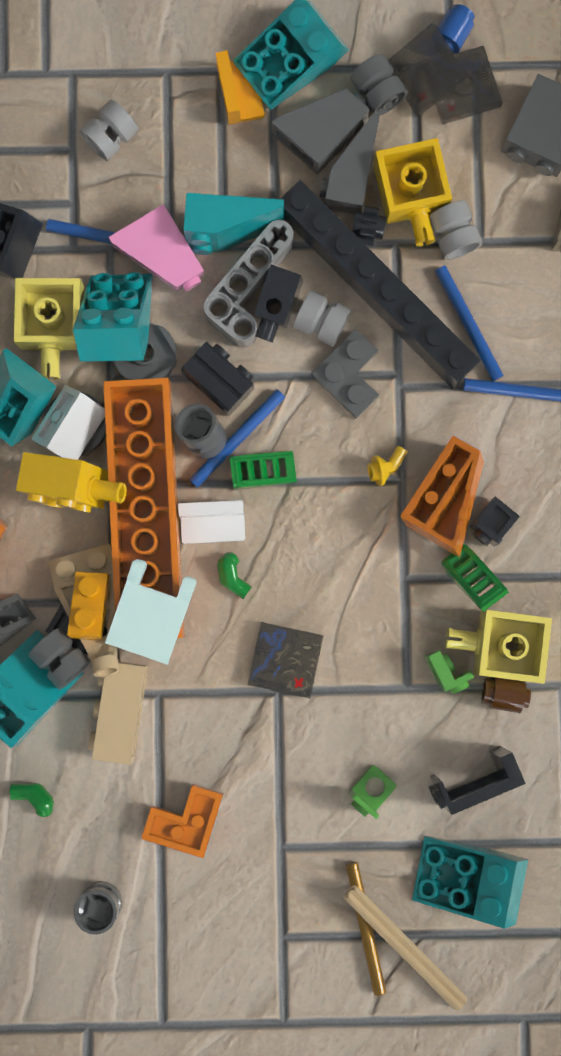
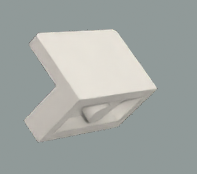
(69, 424)
(212, 522)

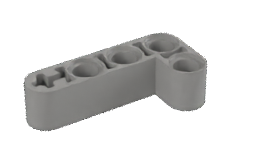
(252, 277)

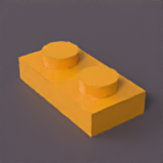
(88, 605)

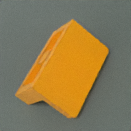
(239, 96)

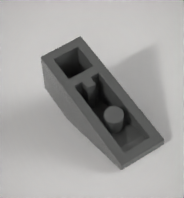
(349, 174)

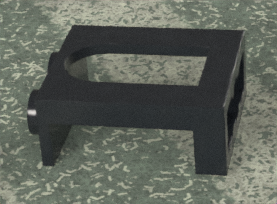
(463, 797)

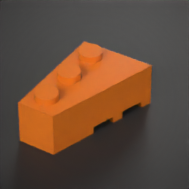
(446, 496)

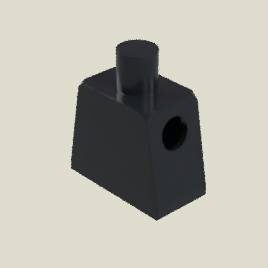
(279, 287)

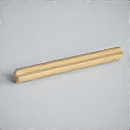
(405, 948)

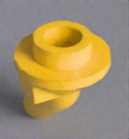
(380, 470)

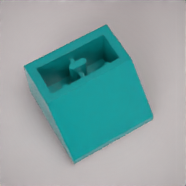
(22, 397)

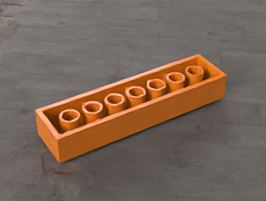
(144, 459)

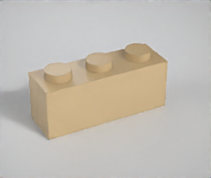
(119, 714)

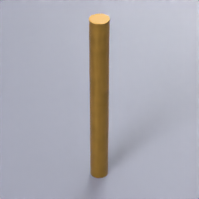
(367, 936)

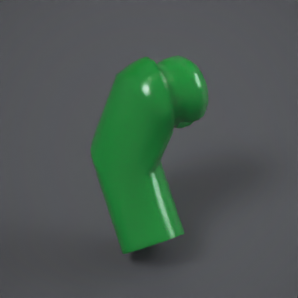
(228, 575)
(36, 795)

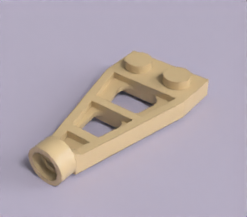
(63, 577)

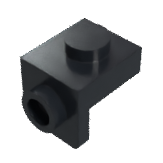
(493, 522)

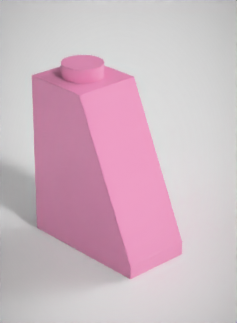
(160, 249)

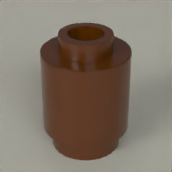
(505, 694)

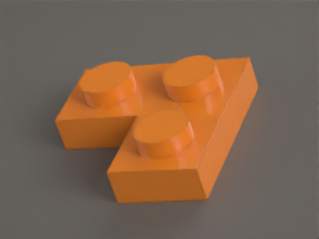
(187, 831)

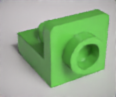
(442, 670)

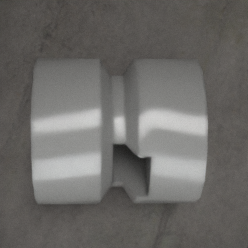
(116, 122)
(453, 225)
(321, 318)

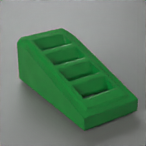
(237, 461)
(459, 567)

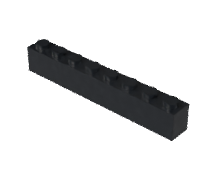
(377, 285)

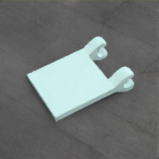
(149, 619)

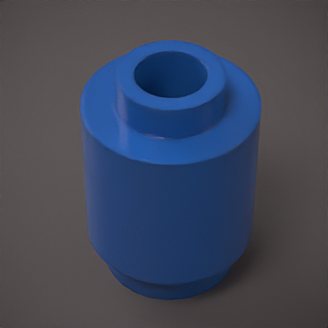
(456, 26)

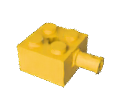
(416, 201)
(67, 483)

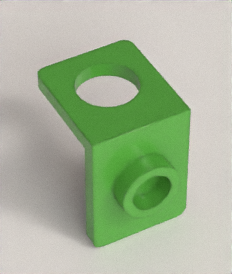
(362, 800)

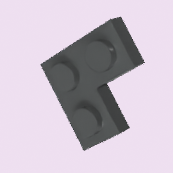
(340, 377)

